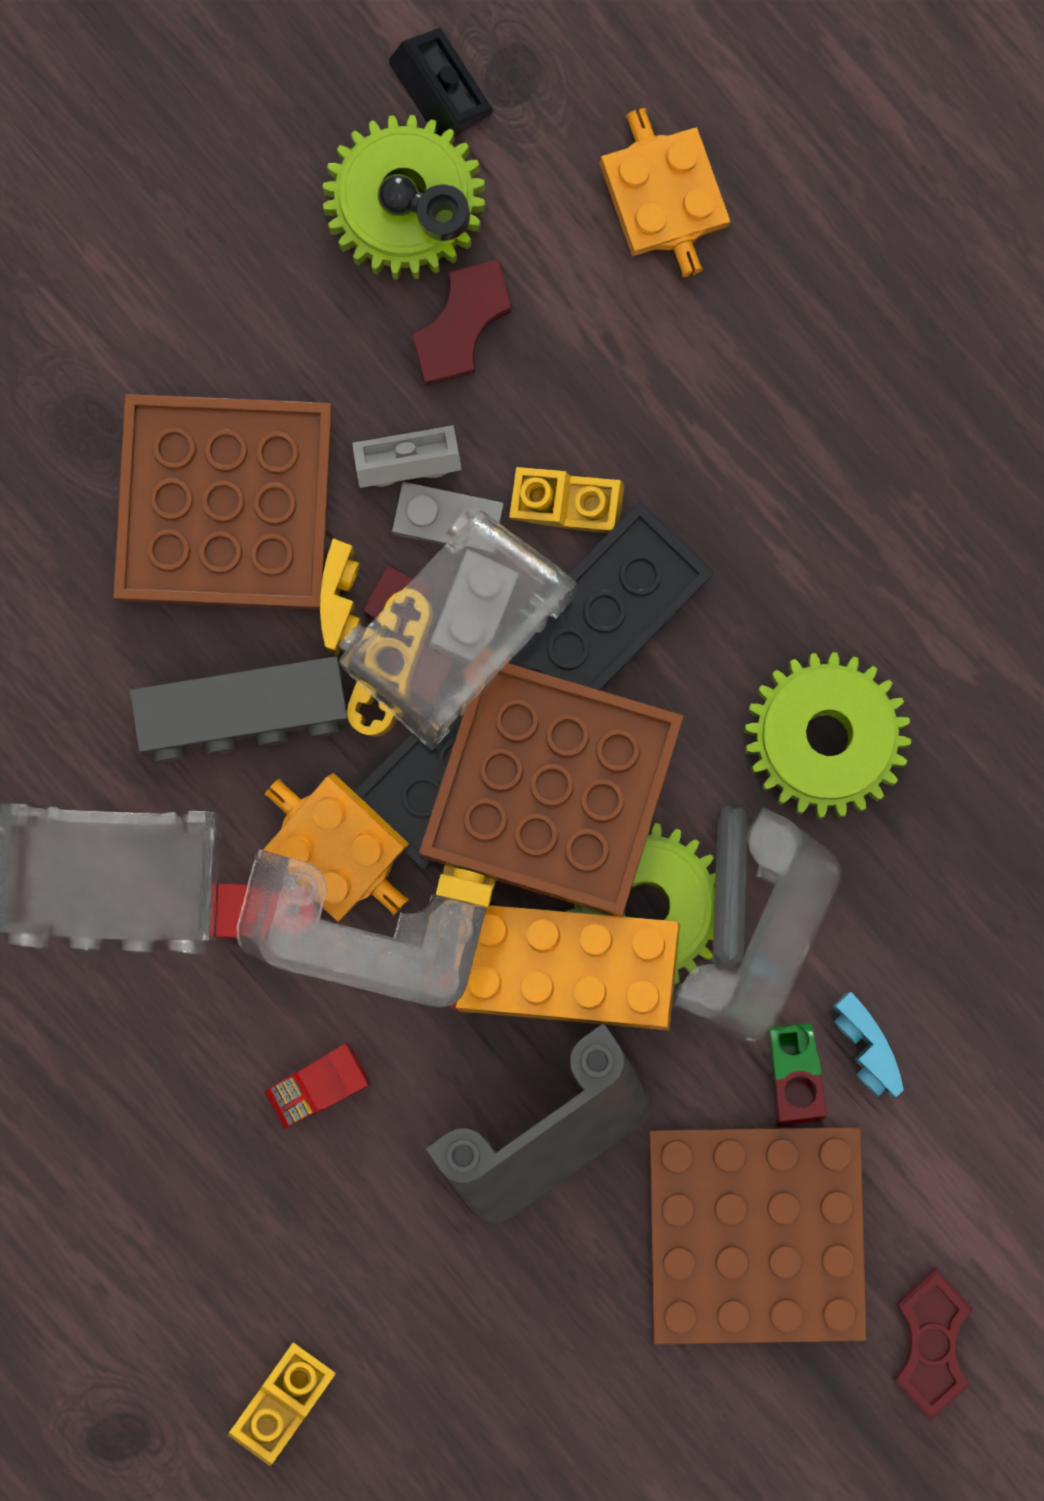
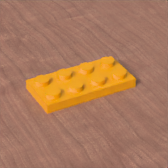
(574, 968)

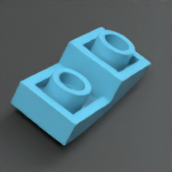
(877, 1061)

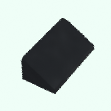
(439, 82)

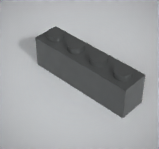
(238, 708)

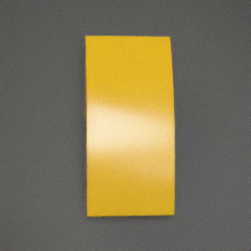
(566, 500)
(335, 611)
(466, 886)
(281, 1404)

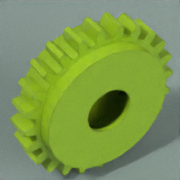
(408, 152)
(854, 702)
(687, 890)

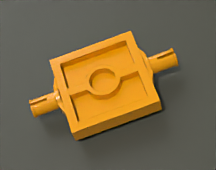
(664, 192)
(342, 840)

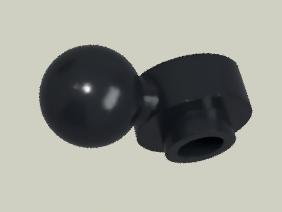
(400, 196)

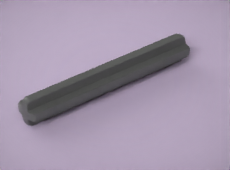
(730, 889)

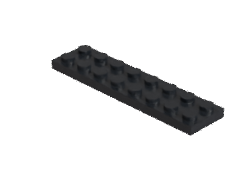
(622, 600)

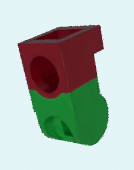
(796, 1075)

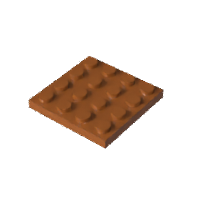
(223, 502)
(552, 788)
(757, 1235)

